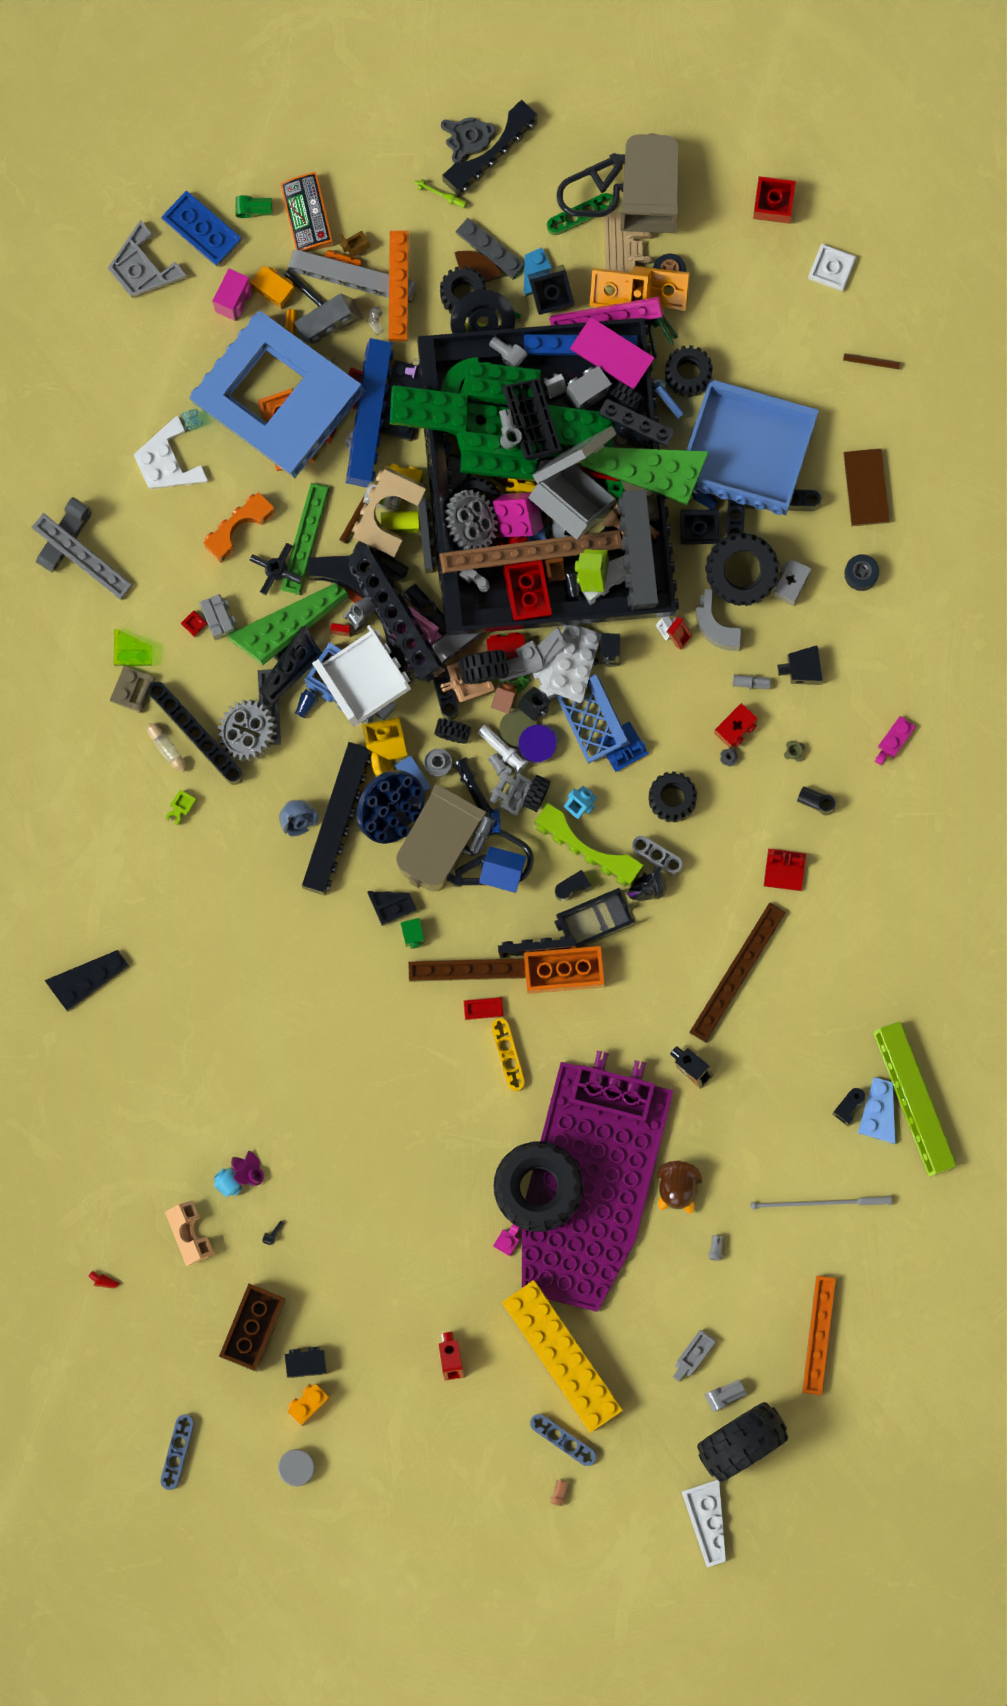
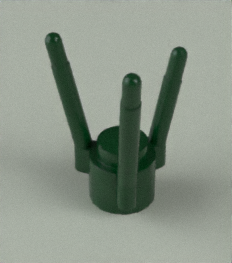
(656, 322)

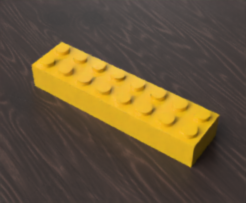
(562, 1356)

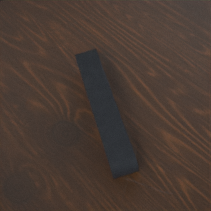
(192, 724)

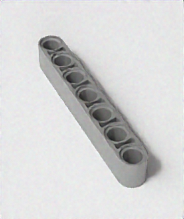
(343, 274)

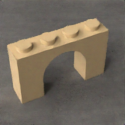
(369, 529)

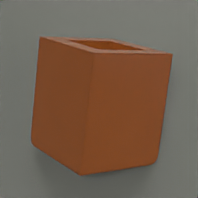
(554, 570)

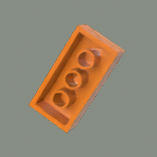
(564, 970)

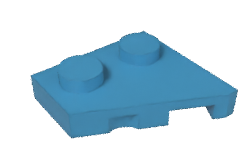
(534, 262)

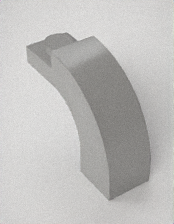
(716, 634)

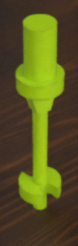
(451, 198)

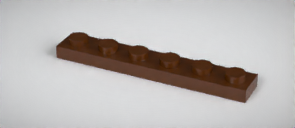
(466, 970)

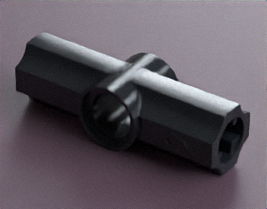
(394, 567)
(419, 601)

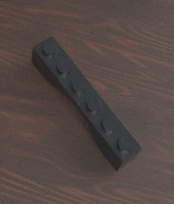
(463, 174)

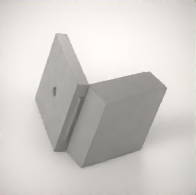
(569, 492)

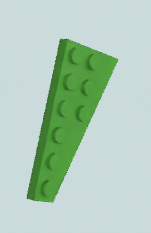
(276, 631)

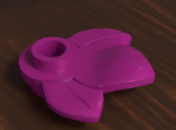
(246, 1169)

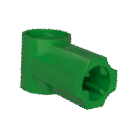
(247, 206)

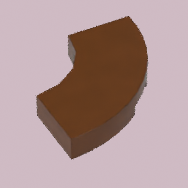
(479, 263)

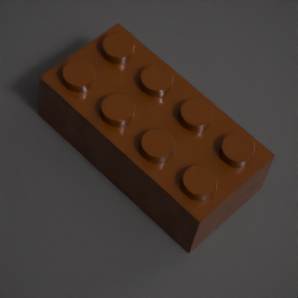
(252, 1327)

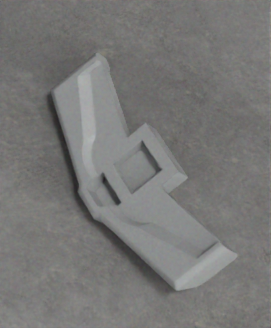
(533, 657)

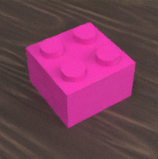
(232, 295)
(517, 515)

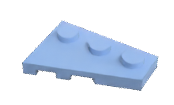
(879, 1112)

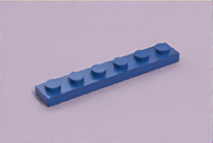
(557, 344)

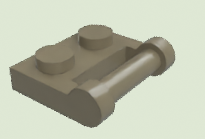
(126, 688)

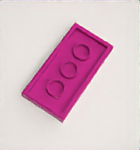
(612, 353)

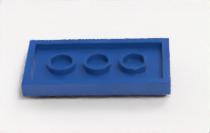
(201, 228)

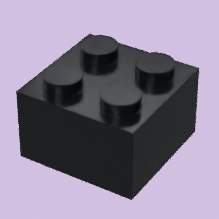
(551, 289)

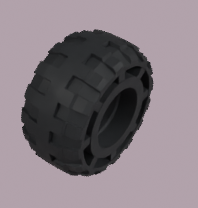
(525, 1159)
(742, 1442)

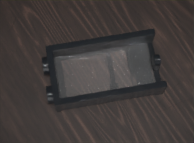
(595, 918)

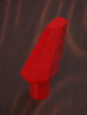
(103, 1281)

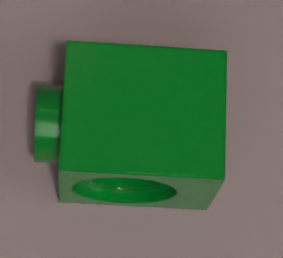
(412, 933)

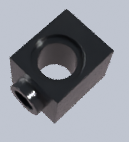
(534, 704)

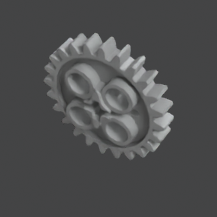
(470, 520)
(254, 713)

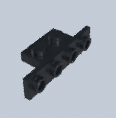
(635, 426)

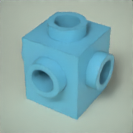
(580, 802)

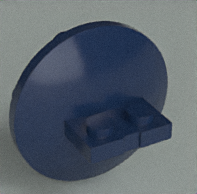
(390, 806)

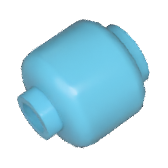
(226, 1183)

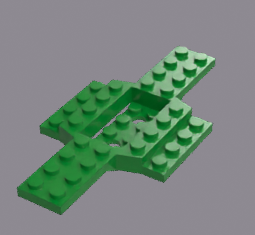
(481, 443)

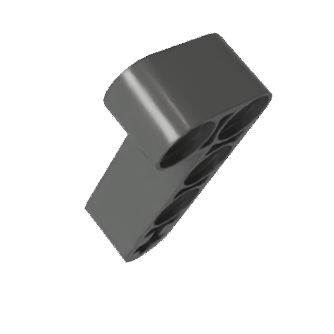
(73, 522)

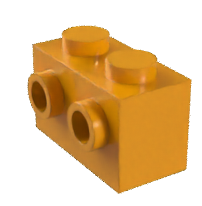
(308, 1404)

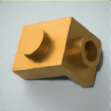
(354, 244)

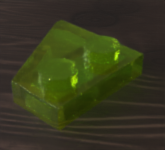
(130, 651)

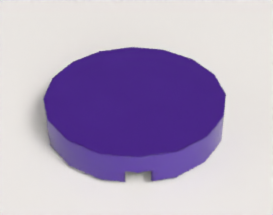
(537, 743)

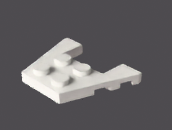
(159, 463)

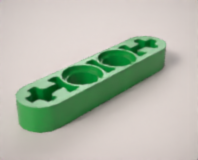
(569, 225)

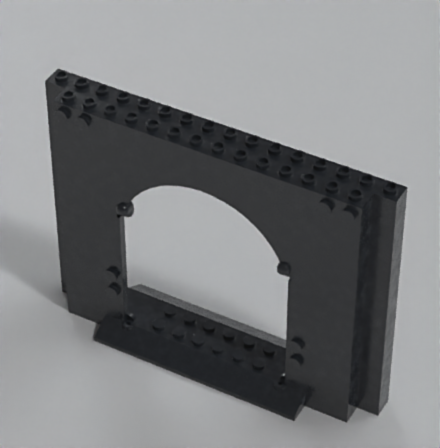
(464, 605)

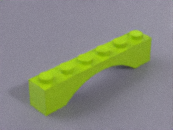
(620, 866)

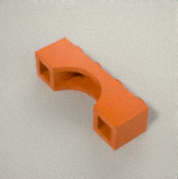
(255, 510)

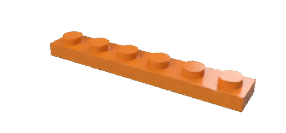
(398, 285)
(818, 1335)

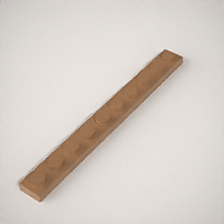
(528, 551)

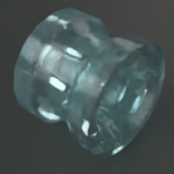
(191, 420)

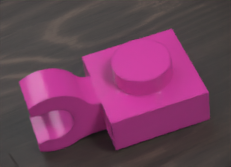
(507, 1241)

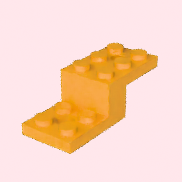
(639, 285)

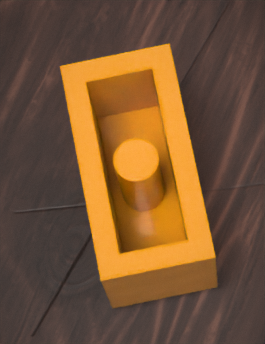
(272, 286)

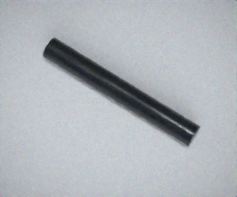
(301, 286)

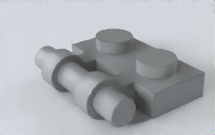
(471, 575)
(515, 795)

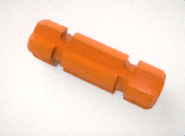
(343, 258)

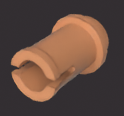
(559, 1493)

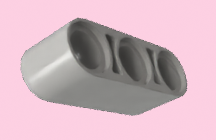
(453, 644)
(652, 847)

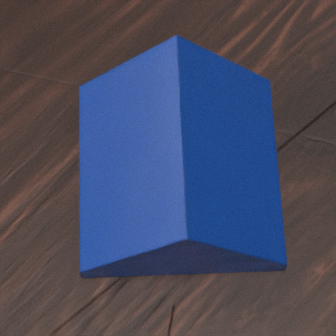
(502, 869)

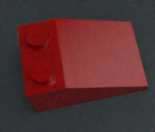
(527, 590)

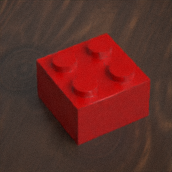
(774, 199)

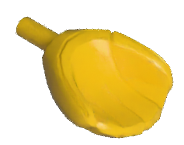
(381, 764)

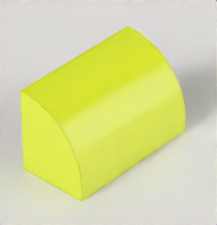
(401, 521)

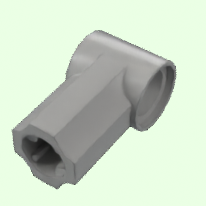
(722, 1396)

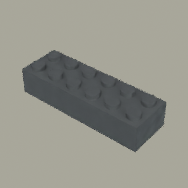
(638, 551)

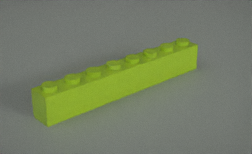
(914, 1099)

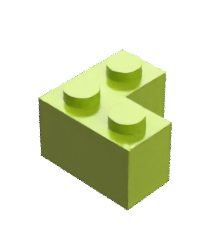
(592, 570)

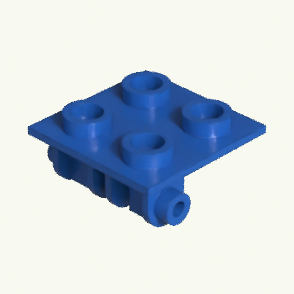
(628, 755)

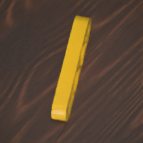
(510, 1054)

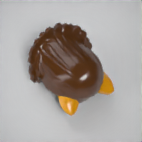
(678, 1185)

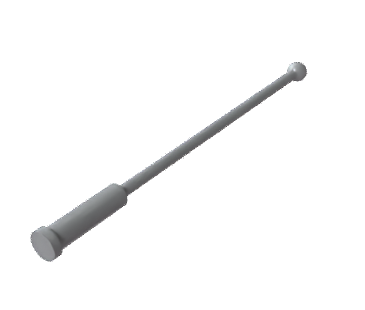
(861, 1201)

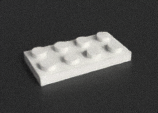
(573, 663)

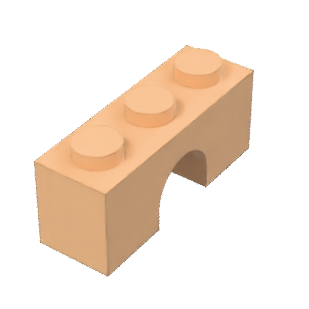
(181, 1221)

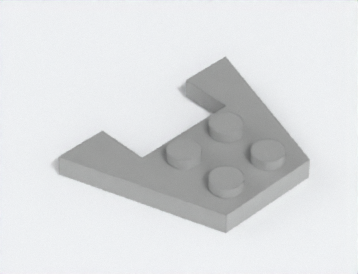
(136, 271)

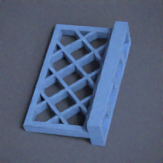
(610, 717)

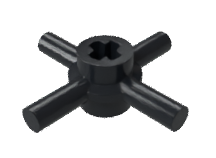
(274, 564)

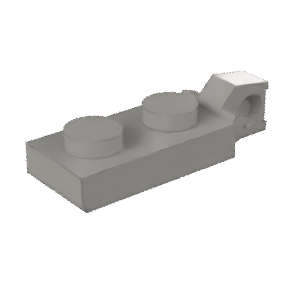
(693, 1355)

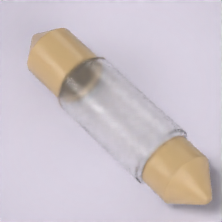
(166, 747)

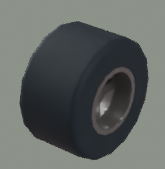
(866, 568)

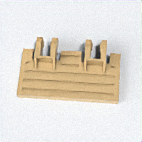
(620, 247)

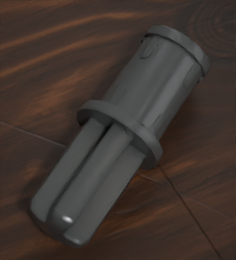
(481, 834)

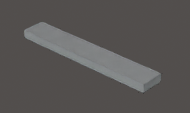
(81, 556)

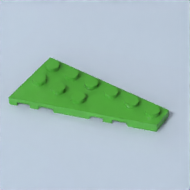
(658, 471)

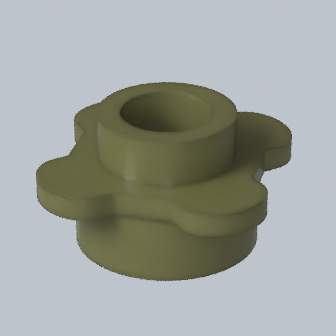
(794, 746)

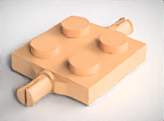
(462, 690)

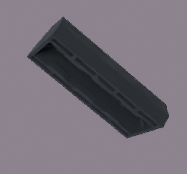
(532, 419)

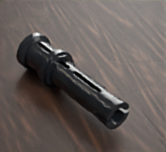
(468, 777)

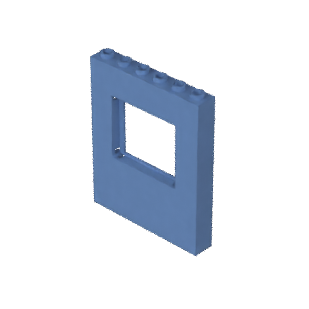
(304, 417)

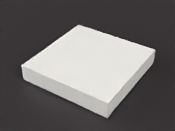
(832, 267)

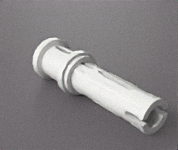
(509, 754)

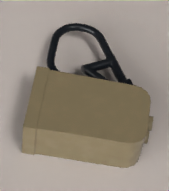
(647, 188)
(442, 839)

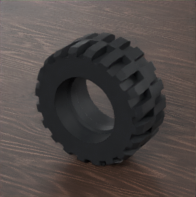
(716, 569)

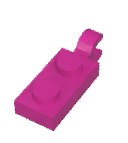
(894, 739)

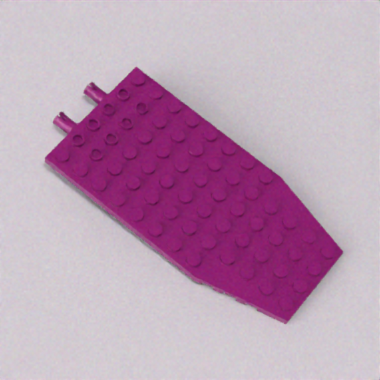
(614, 1136)

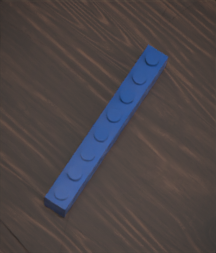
(368, 413)

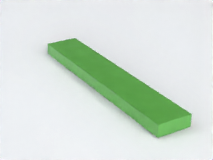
(306, 536)

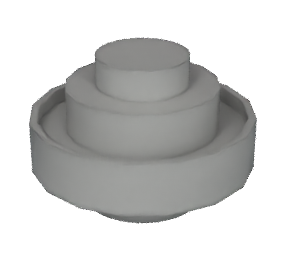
(438, 762)

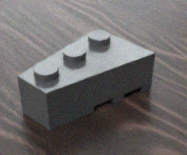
(328, 318)

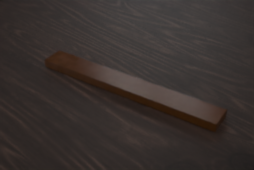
(737, 972)

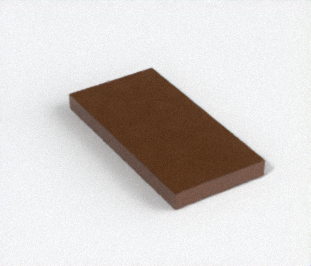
(866, 487)

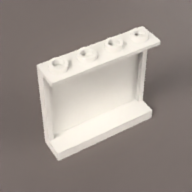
(363, 677)

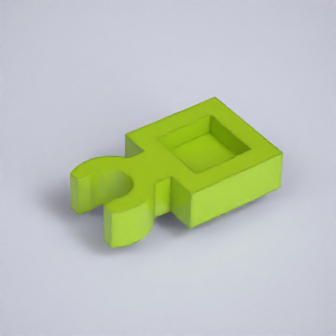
(182, 805)

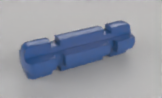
(494, 814)

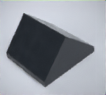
(699, 526)

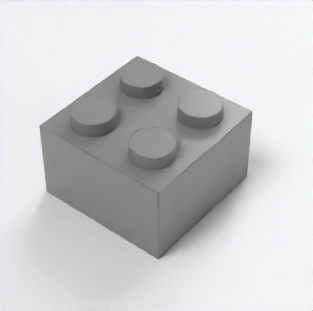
(588, 389)

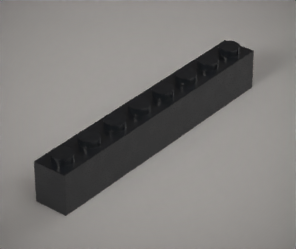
(336, 819)

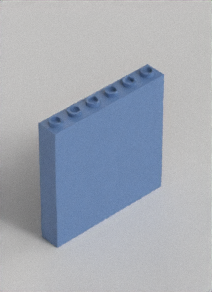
(752, 446)

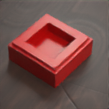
(194, 623)
(339, 629)

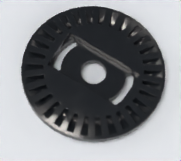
(480, 304)

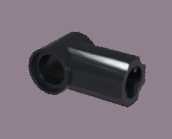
(814, 800)

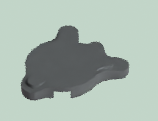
(467, 137)

